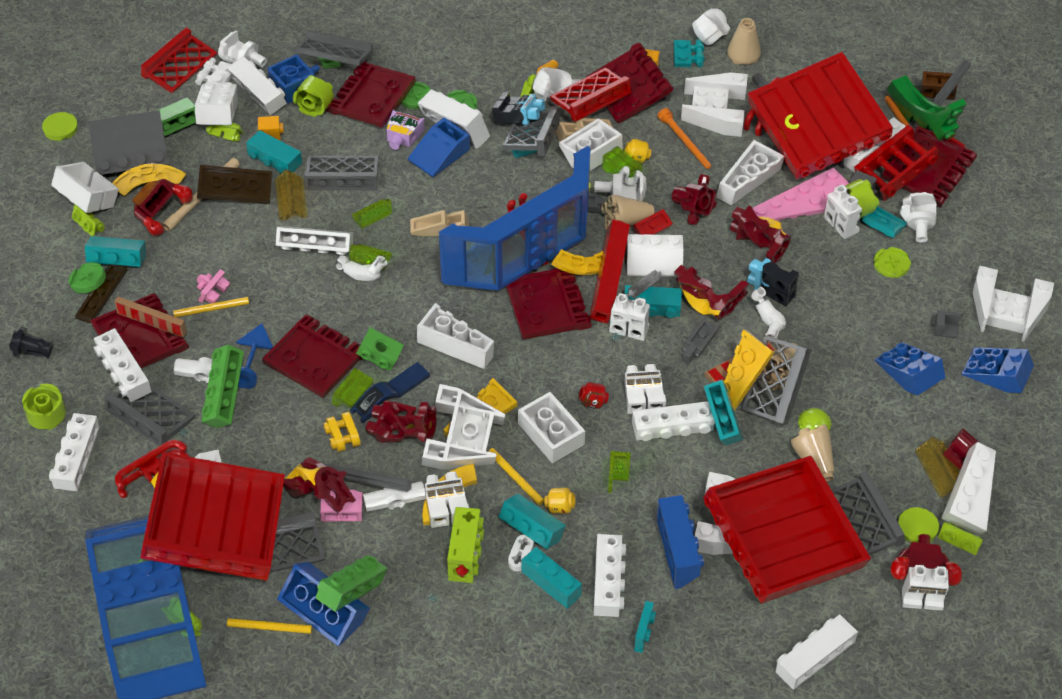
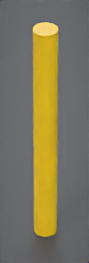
(211, 307)
(517, 477)
(265, 625)

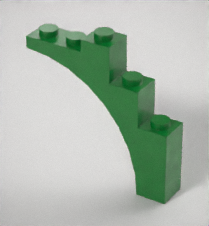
(924, 112)

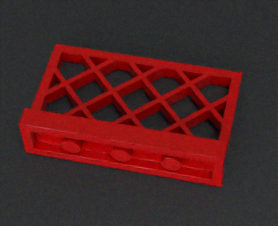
(168, 54)
(592, 100)

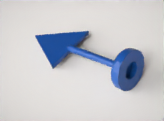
(255, 338)

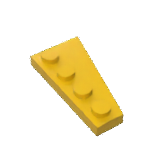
(748, 363)
(494, 396)

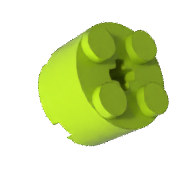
(313, 96)
(863, 193)
(44, 406)

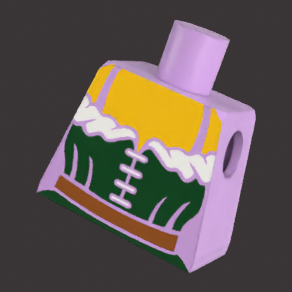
(403, 129)

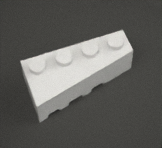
(437, 106)
(749, 172)
(453, 337)
(972, 491)

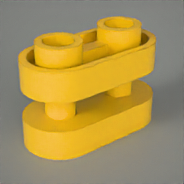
(333, 427)

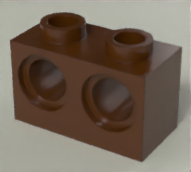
(933, 82)

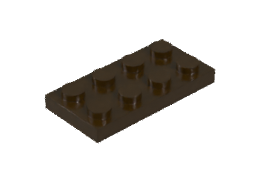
(234, 184)

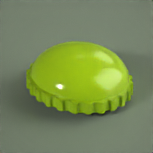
(814, 418)

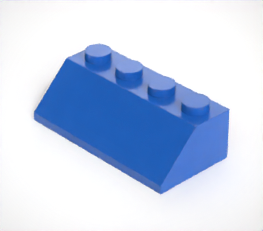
(678, 540)
(300, 595)

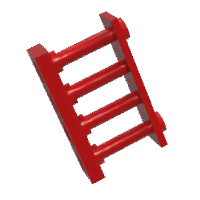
(892, 148)

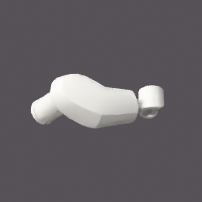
(361, 272)
(769, 314)

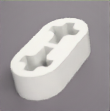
(516, 551)

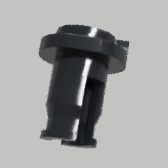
(25, 343)

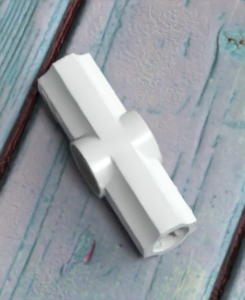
(192, 368)
(393, 498)

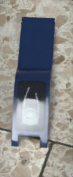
(396, 387)

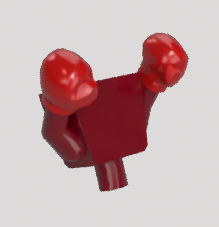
(153, 197)
(925, 554)

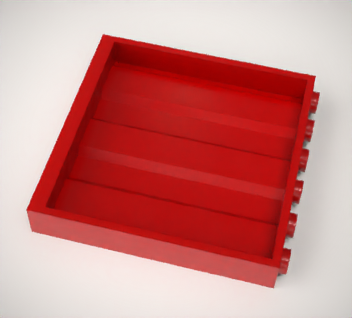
(832, 112)
(213, 516)
(786, 528)

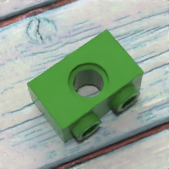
(377, 341)

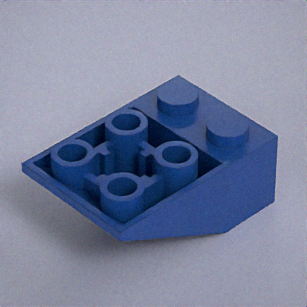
(440, 147)
(912, 367)
(1000, 368)

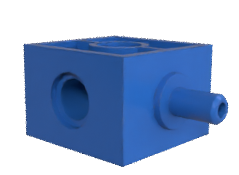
(290, 75)

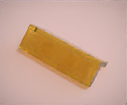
(290, 195)
(938, 468)

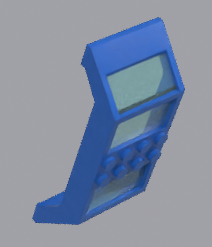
(520, 239)
(142, 615)

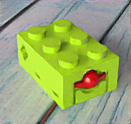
(465, 545)

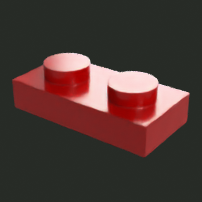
(653, 224)

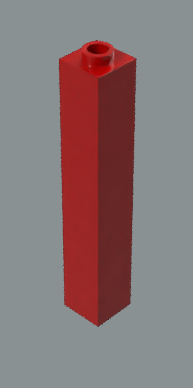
(609, 271)

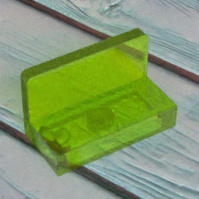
(373, 213)
(366, 254)
(351, 388)
(618, 467)

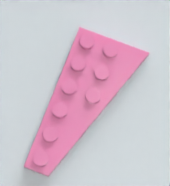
(803, 199)

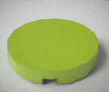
(60, 126)
(892, 262)
(918, 521)

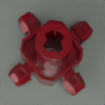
(696, 198)

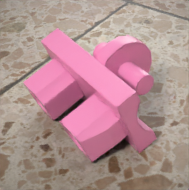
(208, 292)

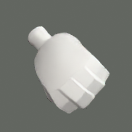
(711, 26)
(232, 49)
(551, 81)
(623, 185)
(919, 213)

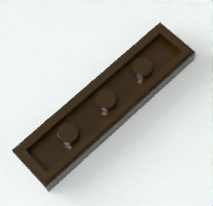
(98, 298)

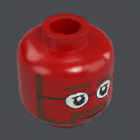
(593, 395)

